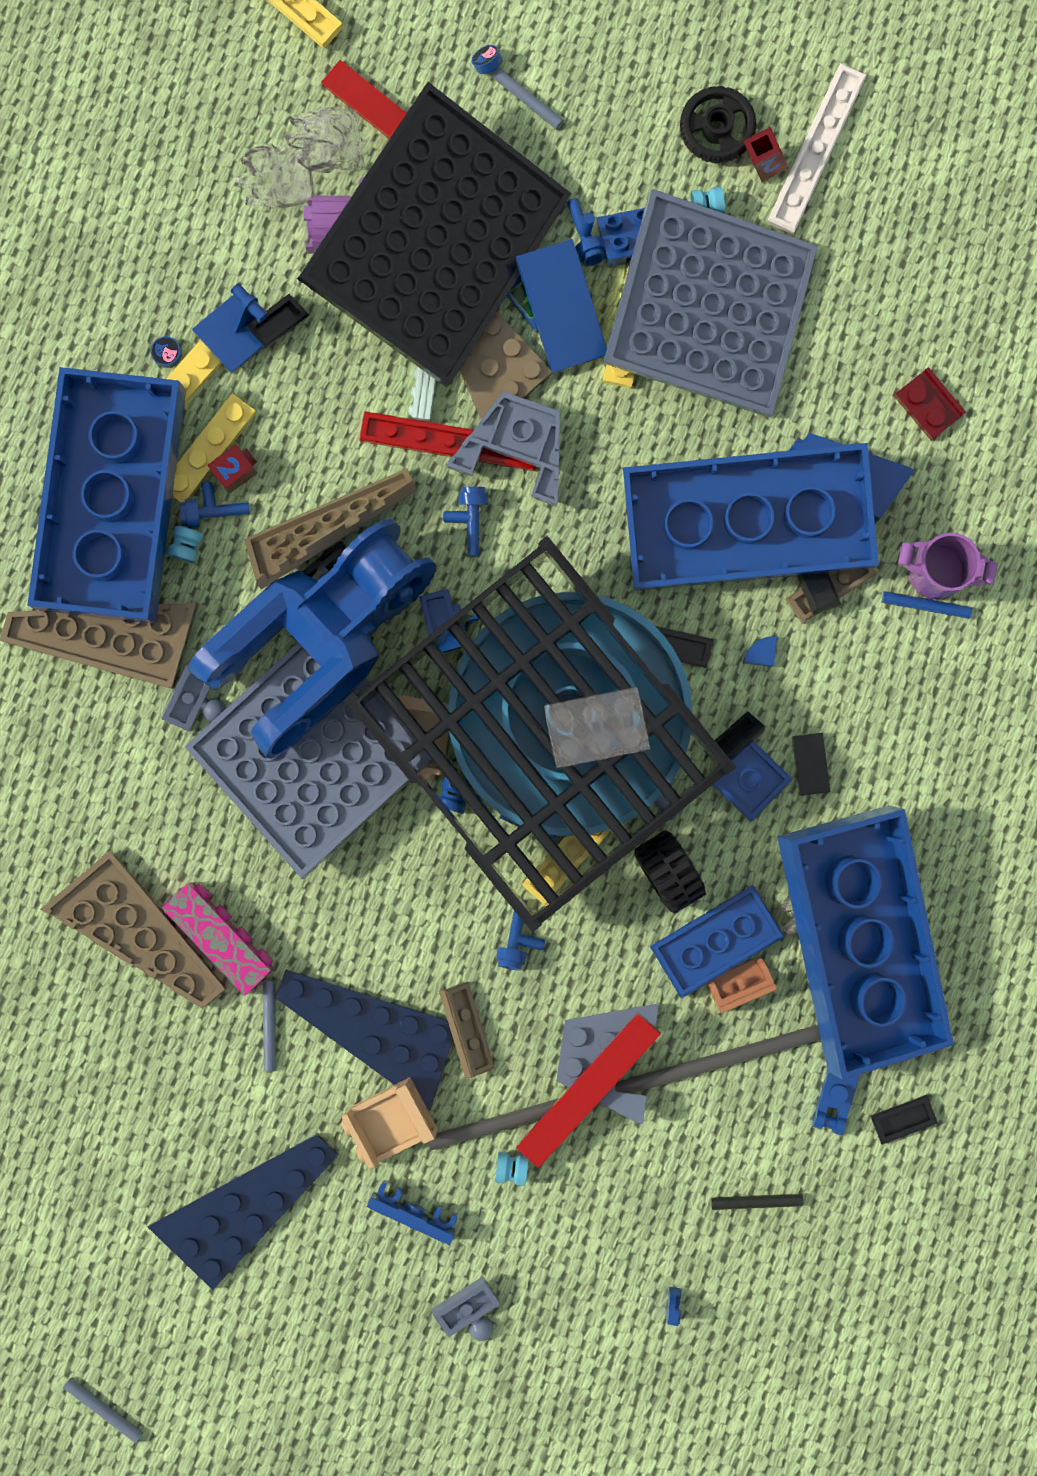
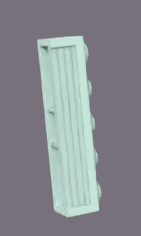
(423, 396)

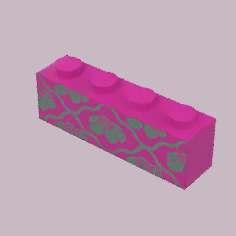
(218, 937)

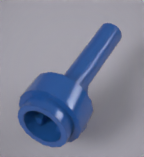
(590, 248)
(472, 498)
(191, 513)
(512, 957)

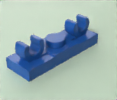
(412, 1215)

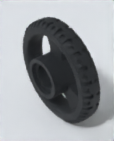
(691, 122)

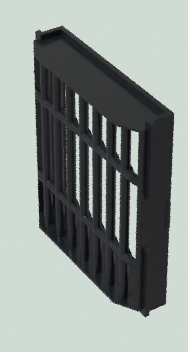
(498, 682)

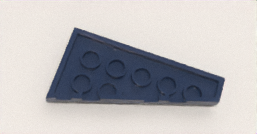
(379, 1033)
(231, 1219)

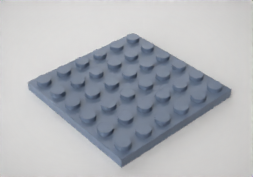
(710, 303)
(317, 788)

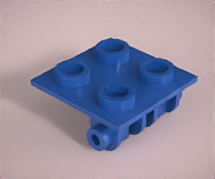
(620, 235)

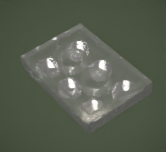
(596, 727)

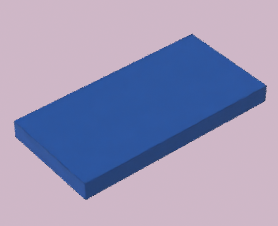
(561, 305)
(717, 941)

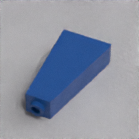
(886, 475)

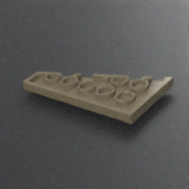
(501, 364)
(302, 537)
(118, 646)
(125, 920)

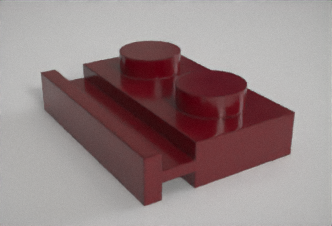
(929, 403)

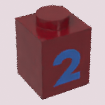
(766, 154)
(233, 468)

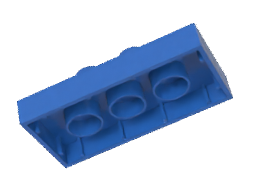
(107, 495)
(751, 517)
(865, 941)

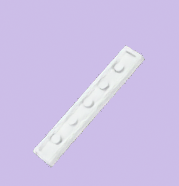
(816, 149)

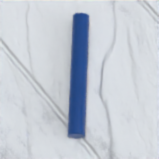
(926, 605)

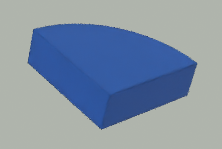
(762, 652)
(672, 1311)

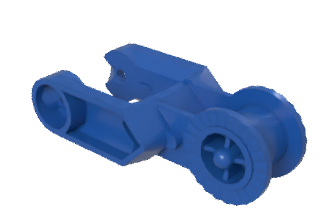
(329, 620)

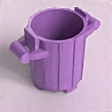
(321, 215)
(946, 565)

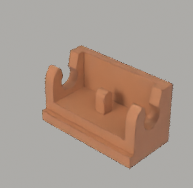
(741, 985)

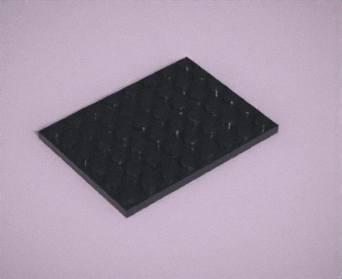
(435, 235)

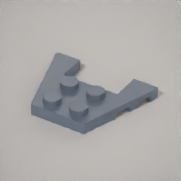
(520, 432)
(585, 1039)

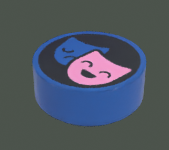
(487, 59)
(166, 352)

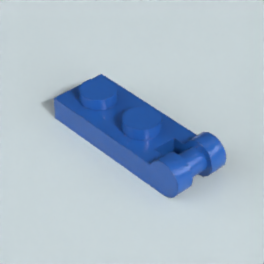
(838, 1095)

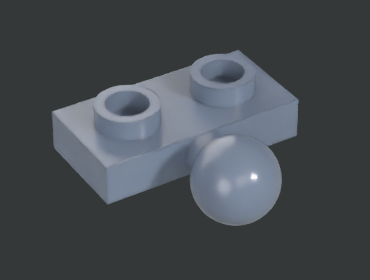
(188, 700)
(468, 1308)

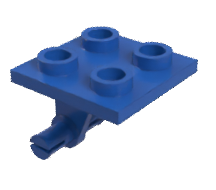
(226, 330)

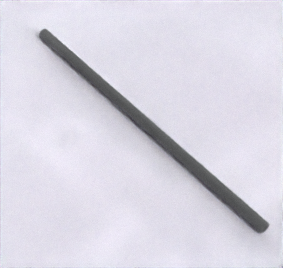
(634, 1084)

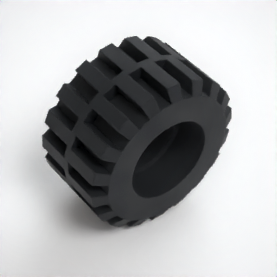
(670, 871)

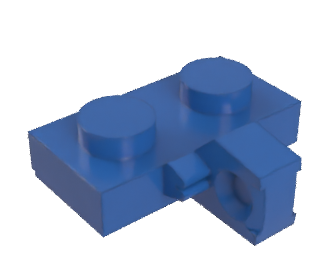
(437, 610)

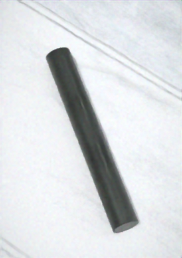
(750, 1202)

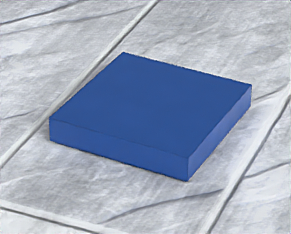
(753, 781)

